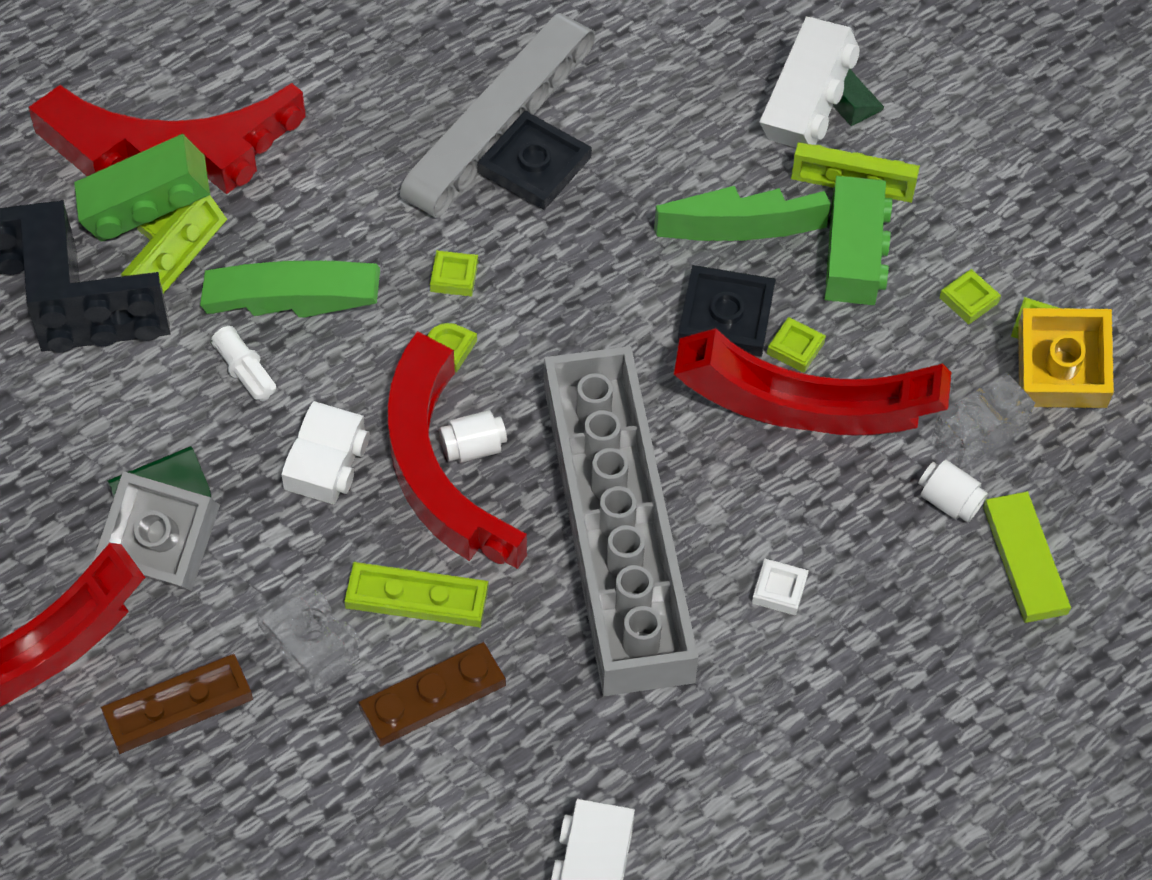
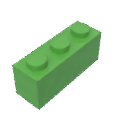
(142, 188)
(857, 240)

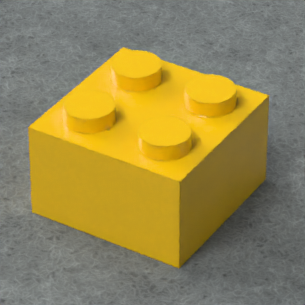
(1066, 357)

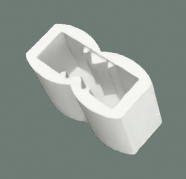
(324, 453)

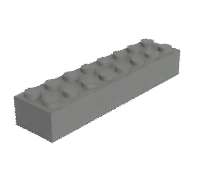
(619, 522)

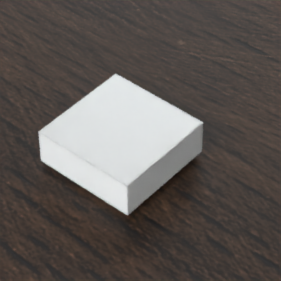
(780, 586)

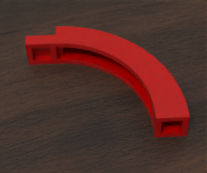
(805, 401)
(439, 505)
(69, 624)

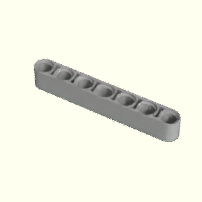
(520, 87)

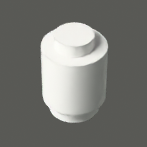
(472, 437)
(952, 490)

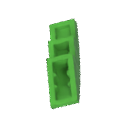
(727, 217)
(302, 286)

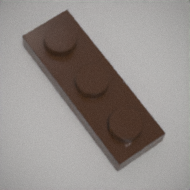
(432, 694)
(177, 703)

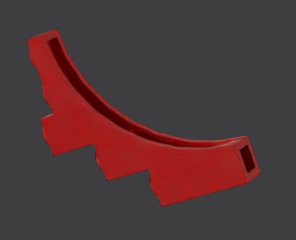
(100, 138)

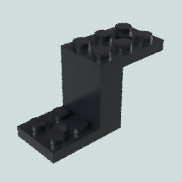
(62, 308)

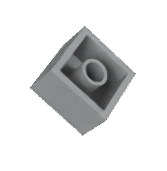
(160, 528)

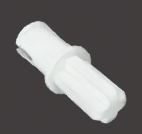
(243, 363)

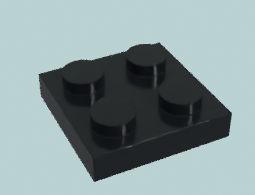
(534, 159)
(730, 302)

